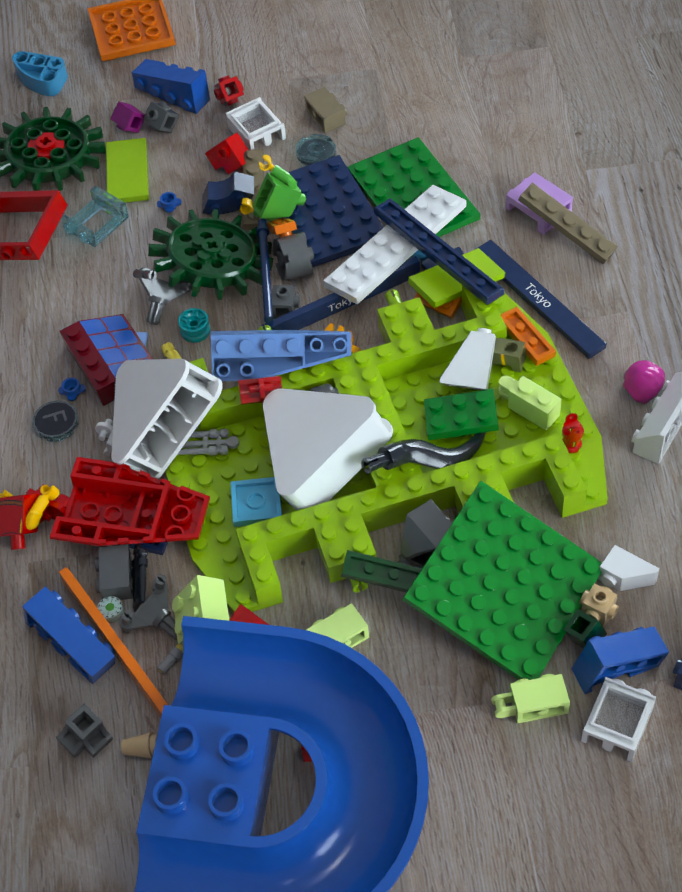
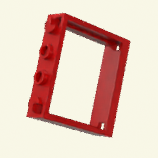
(48, 202)

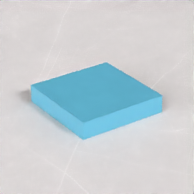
(254, 501)

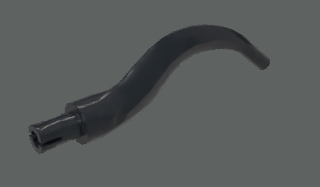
(421, 453)

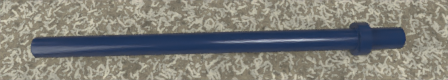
(263, 231)

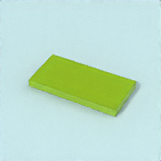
(128, 170)
(440, 288)

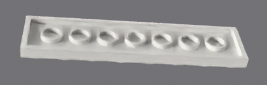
(388, 249)

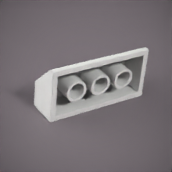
(662, 424)

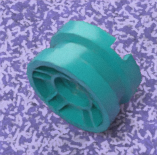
(194, 325)

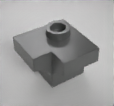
(84, 731)

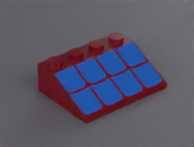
(101, 348)

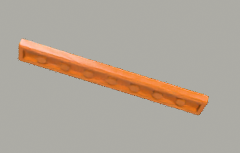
(109, 636)

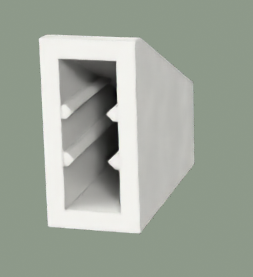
(472, 362)

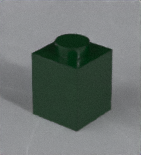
(582, 628)

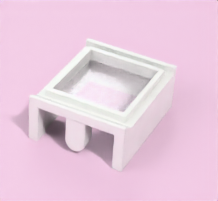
(254, 122)
(619, 716)

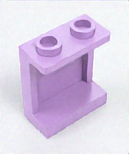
(555, 192)

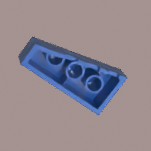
(68, 634)

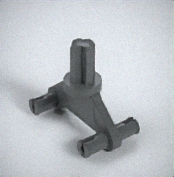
(159, 292)
(152, 612)

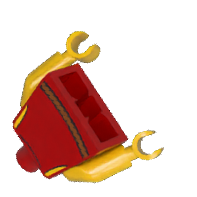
(23, 513)

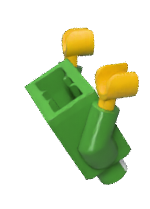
(276, 195)

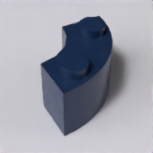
(227, 194)

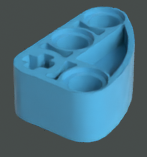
(40, 72)

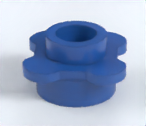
(168, 202)
(67, 386)

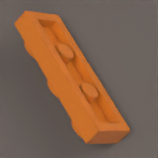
(282, 226)
(523, 330)

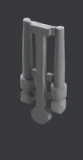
(215, 446)

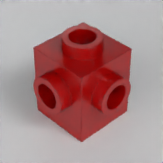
(233, 85)

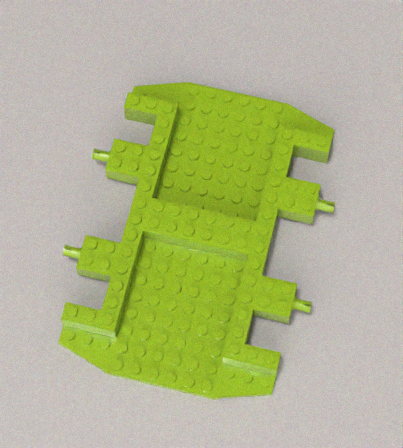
(397, 381)

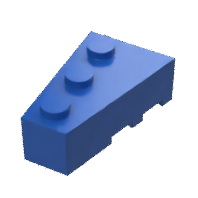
(619, 655)

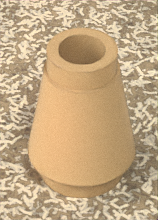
(139, 745)

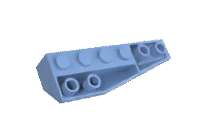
(273, 352)

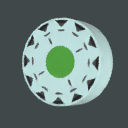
(111, 608)

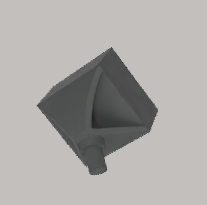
(422, 533)

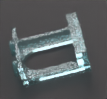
(100, 200)

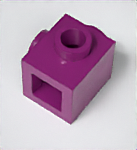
(127, 117)

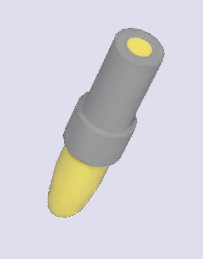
(172, 657)

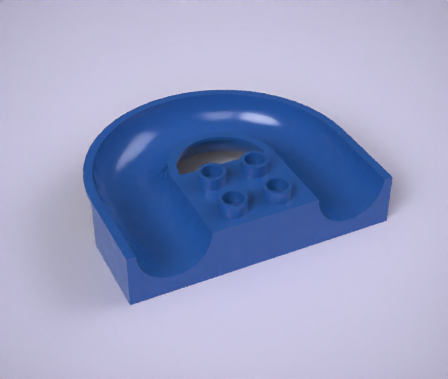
(219, 753)

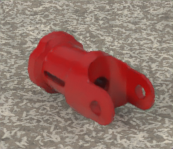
(574, 435)

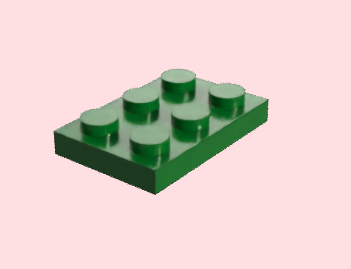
(461, 414)

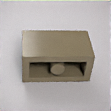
(325, 109)

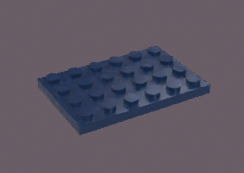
(335, 211)

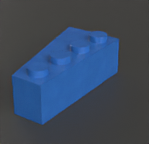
(173, 84)

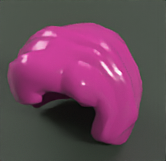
(644, 380)

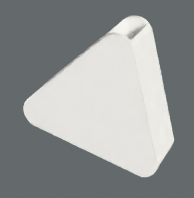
(158, 410)
(320, 441)

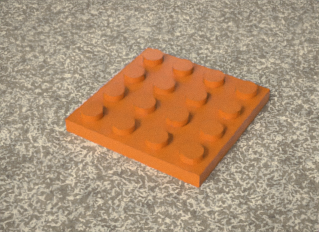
(130, 27)

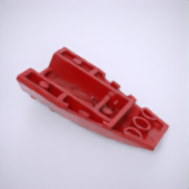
(127, 507)

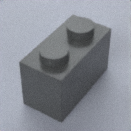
(114, 572)

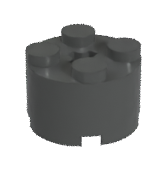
(293, 256)

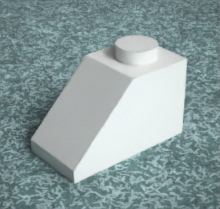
(626, 571)

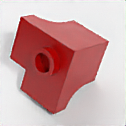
(228, 154)

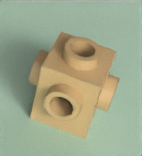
(599, 603)

